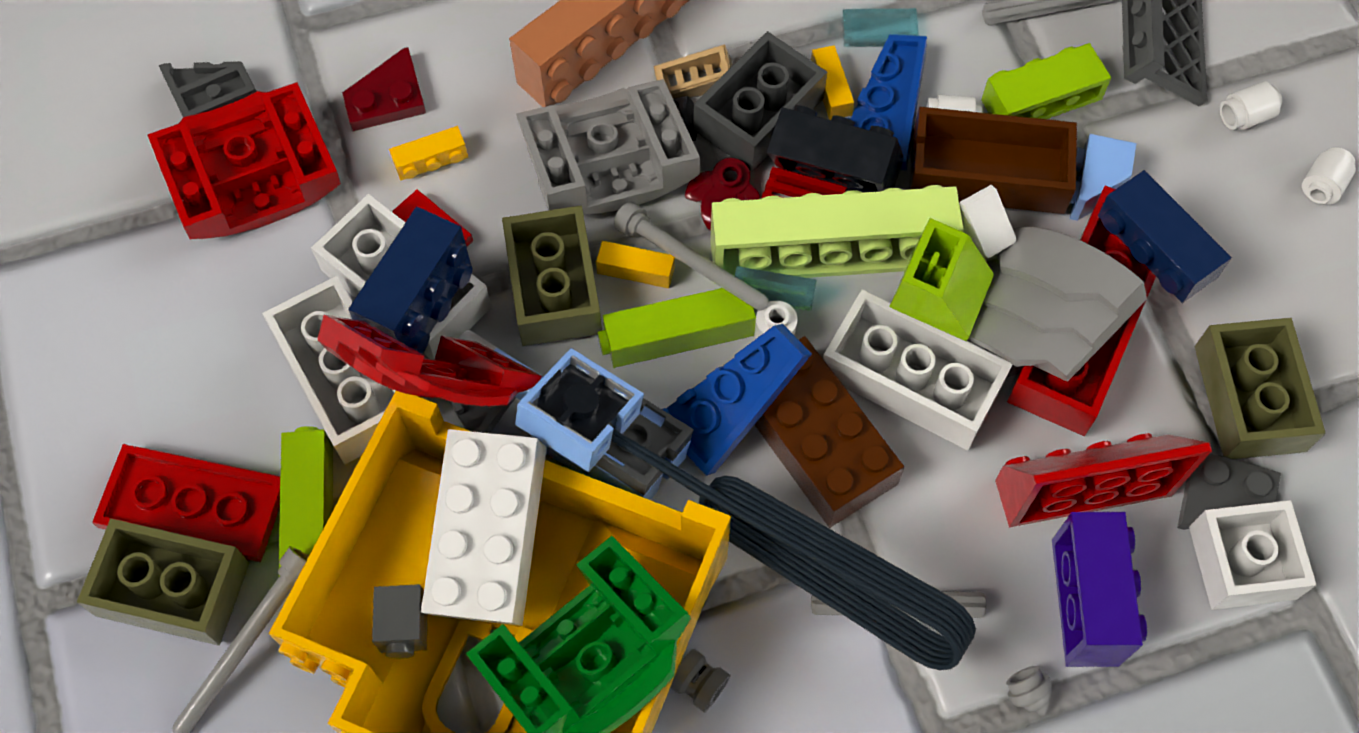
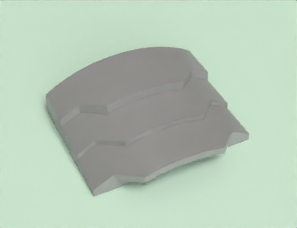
(610, 149)
(1054, 302)

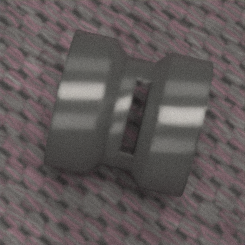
(709, 680)

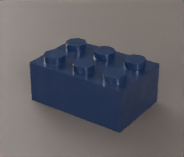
(415, 280)

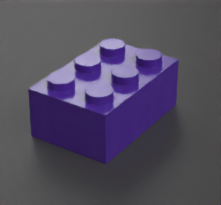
(1098, 589)

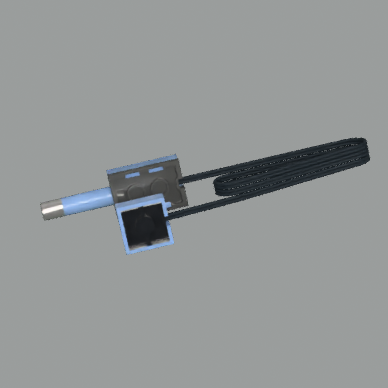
(620, 438)

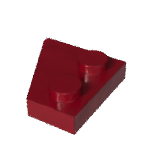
(385, 94)

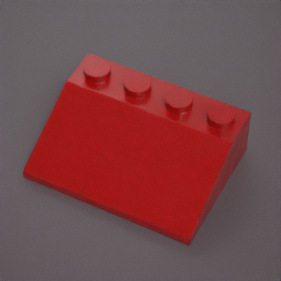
(1097, 477)

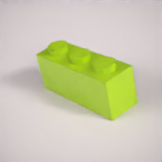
(1048, 85)

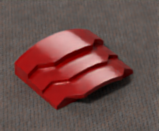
(245, 163)
(459, 373)

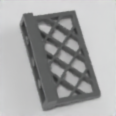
(1146, 52)

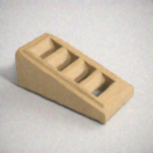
(703, 60)

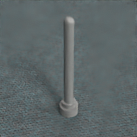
(634, 222)
(291, 566)

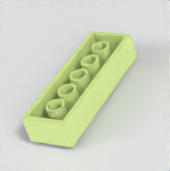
(828, 232)

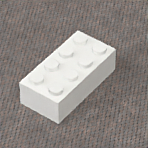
(359, 243)
(916, 369)
(340, 395)
(484, 527)

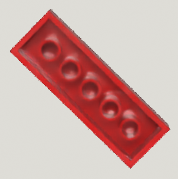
(1079, 400)

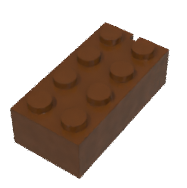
(1019, 156)
(828, 442)

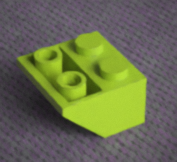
(944, 281)

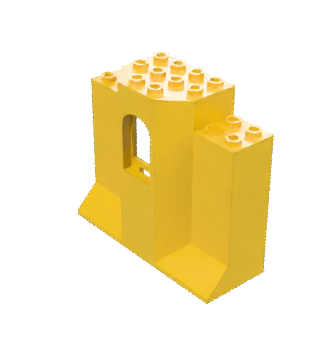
(384, 539)

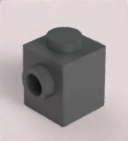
(398, 620)

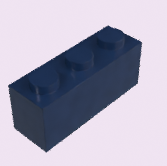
(1163, 236)

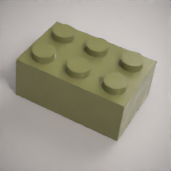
(551, 276)
(1259, 388)
(164, 581)

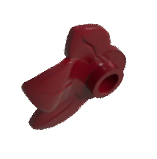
(712, 187)

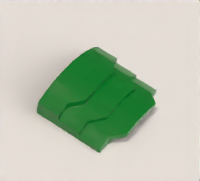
(594, 656)

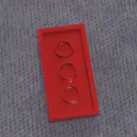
(192, 499)

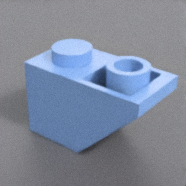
(1100, 164)

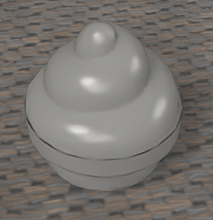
(1030, 690)

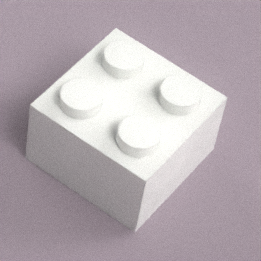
(1251, 555)

